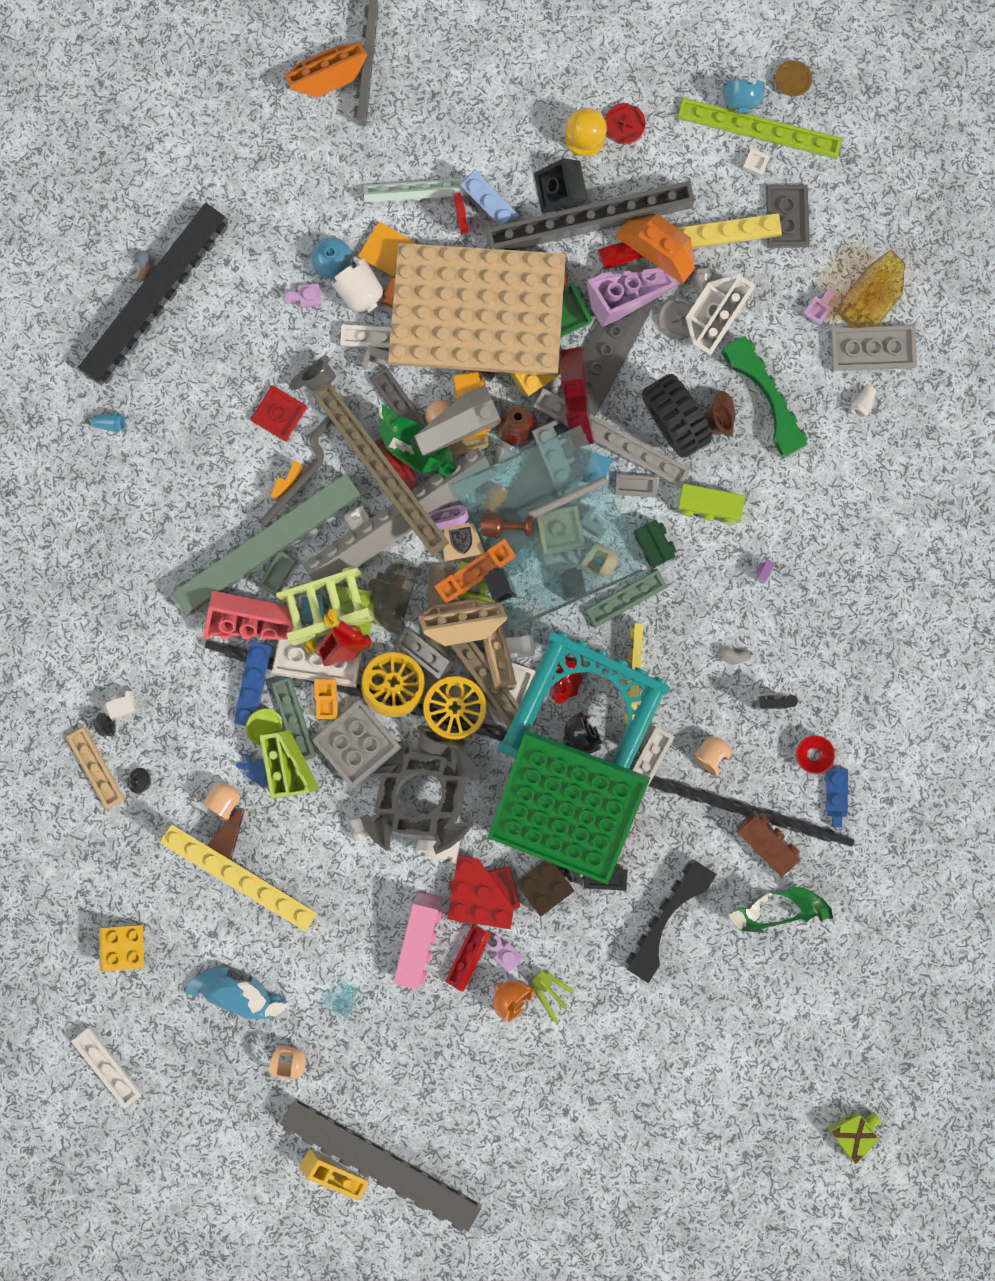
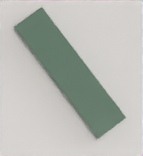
(626, 598)
(293, 716)

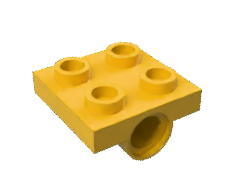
(121, 948)

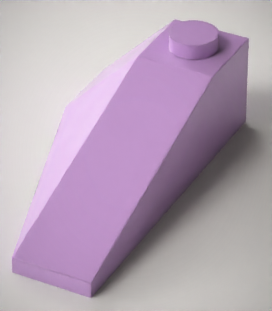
(622, 293)

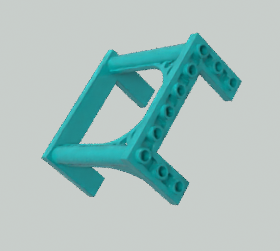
(558, 647)

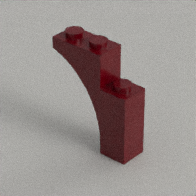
(575, 391)

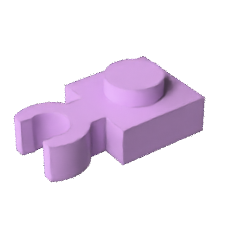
(506, 955)

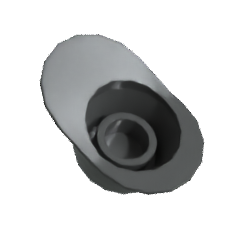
(314, 376)
(433, 744)

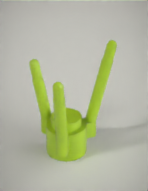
(543, 982)

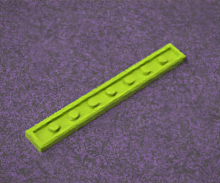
(759, 128)

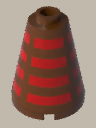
(513, 431)

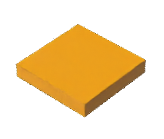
(382, 249)

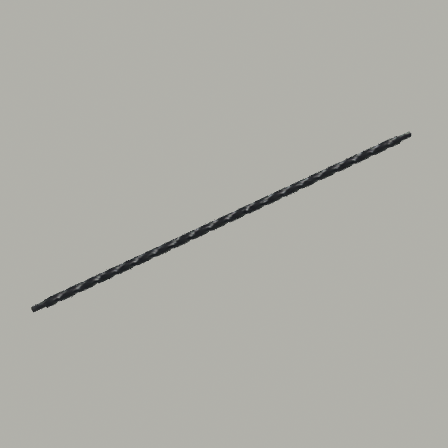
(656, 782)

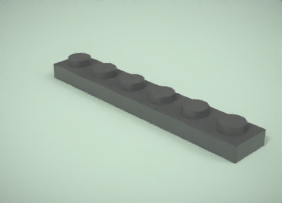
(365, 72)

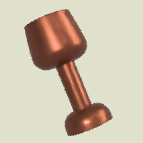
(494, 525)

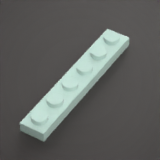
(413, 190)

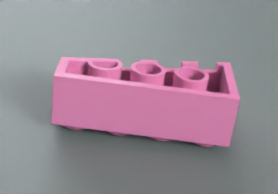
(417, 940)

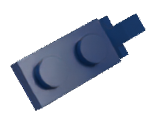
(836, 795)

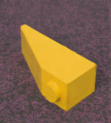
(332, 1175)

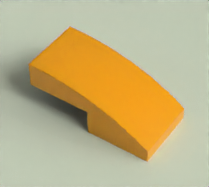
(282, 485)
(326, 698)

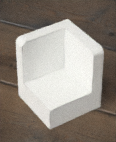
(520, 646)

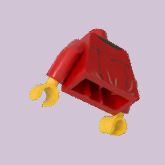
(341, 642)

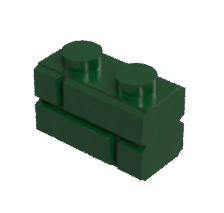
(654, 543)

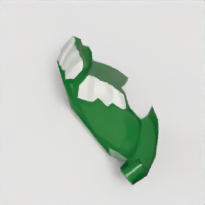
(396, 436)
(807, 902)

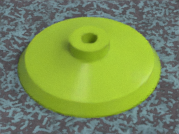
(263, 722)

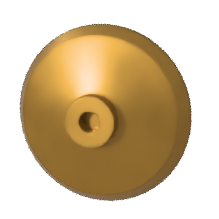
(793, 78)

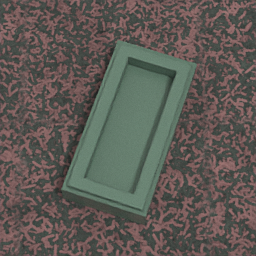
(277, 572)

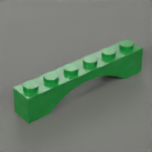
(743, 359)

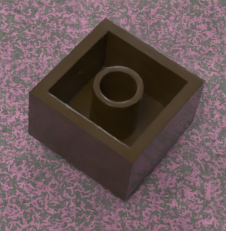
(544, 886)

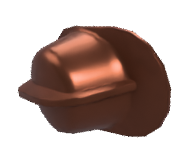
(721, 415)

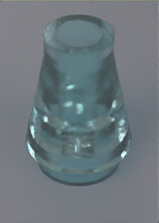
(345, 1001)

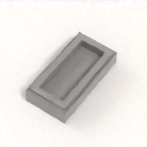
(635, 485)

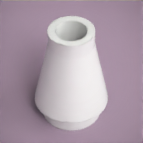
(863, 404)

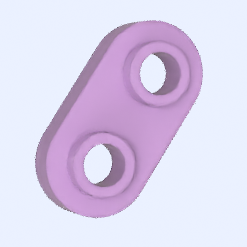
(450, 516)

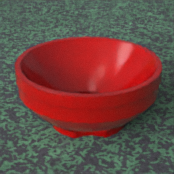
(826, 754)

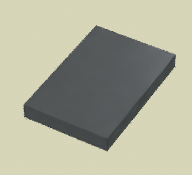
(792, 206)

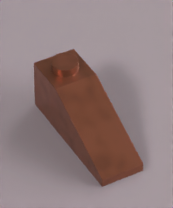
(226, 838)

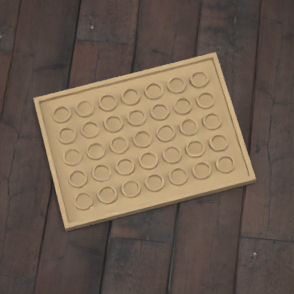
(477, 309)

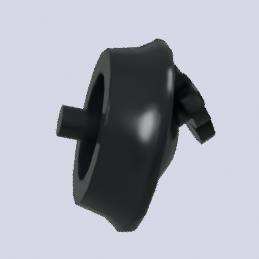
(104, 725)
(139, 780)

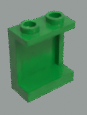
(574, 312)

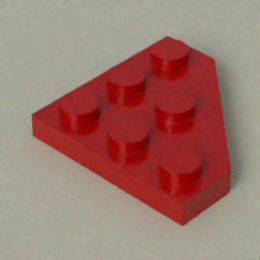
(477, 896)

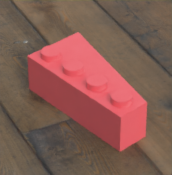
(246, 617)

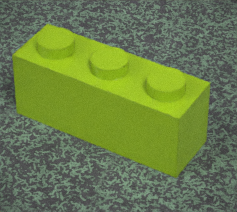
(710, 504)

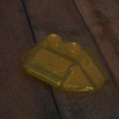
(874, 292)

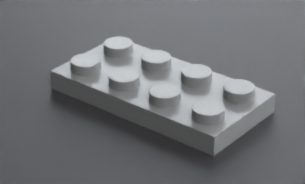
(873, 348)

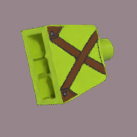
(856, 1134)

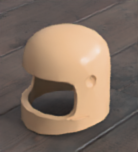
(711, 753)
(222, 800)
(285, 1070)

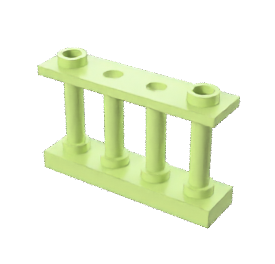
(318, 629)

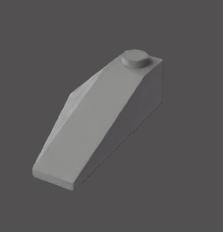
(464, 418)

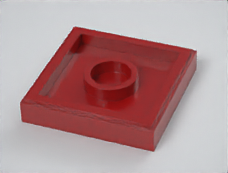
(279, 413)

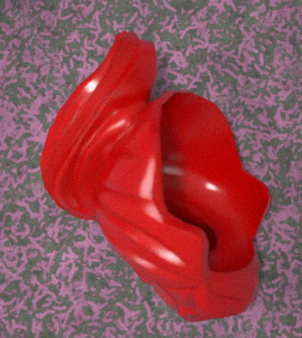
(569, 684)

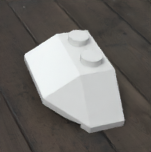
(717, 310)

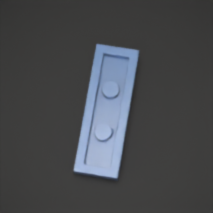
(489, 198)

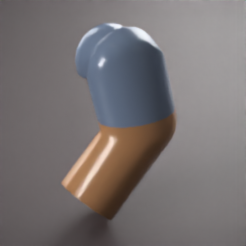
(145, 263)

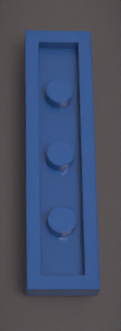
(253, 681)

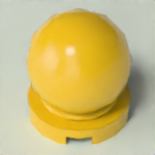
(585, 132)

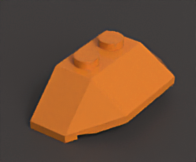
(327, 70)
(660, 244)

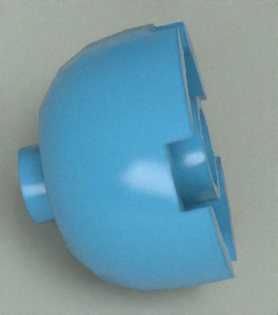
(743, 95)
(338, 260)

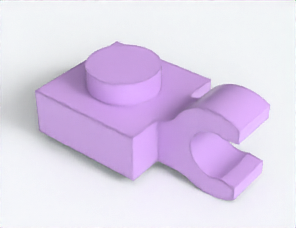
(307, 296)
(819, 308)

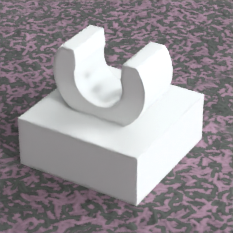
(356, 517)

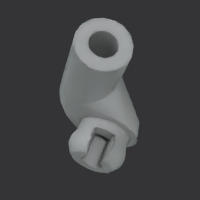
(732, 657)

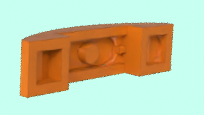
(475, 571)

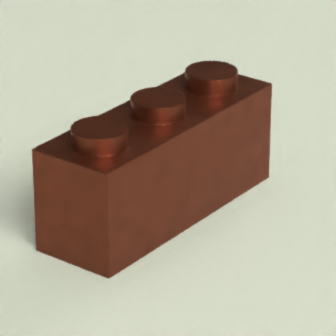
(768, 842)

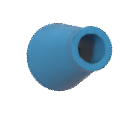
(112, 422)

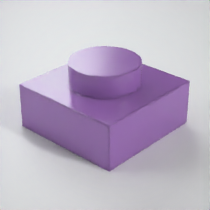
(764, 571)

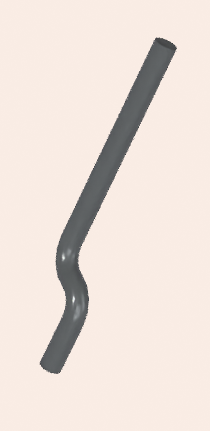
(305, 476)

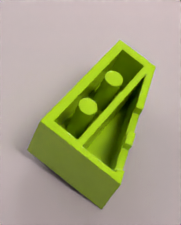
(285, 765)

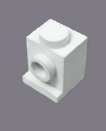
(120, 706)

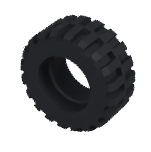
(677, 415)

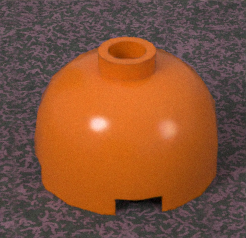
(510, 998)

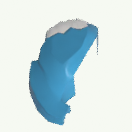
(239, 997)

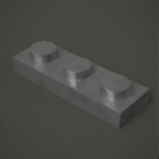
(424, 653)

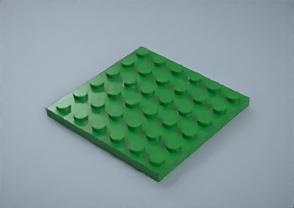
(568, 807)

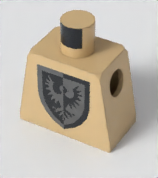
(463, 543)

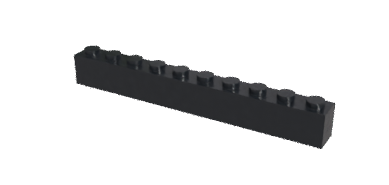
(153, 294)

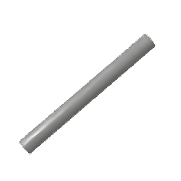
(568, 497)

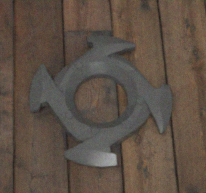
(439, 823)

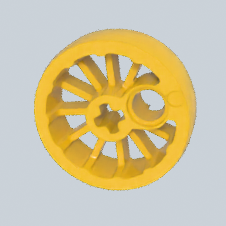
(371, 673)
(455, 681)

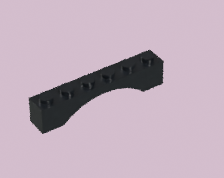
(646, 957)

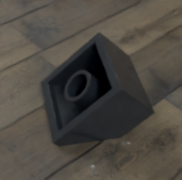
(561, 185)

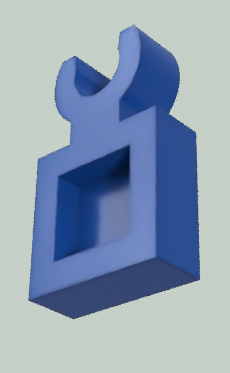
(256, 770)

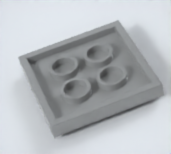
(356, 744)

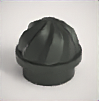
(573, 876)

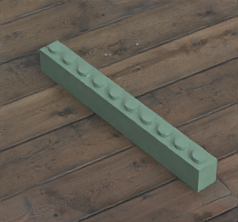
(265, 545)

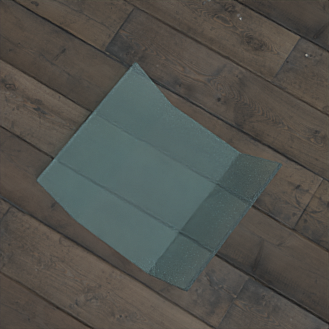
(573, 547)

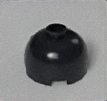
(581, 734)

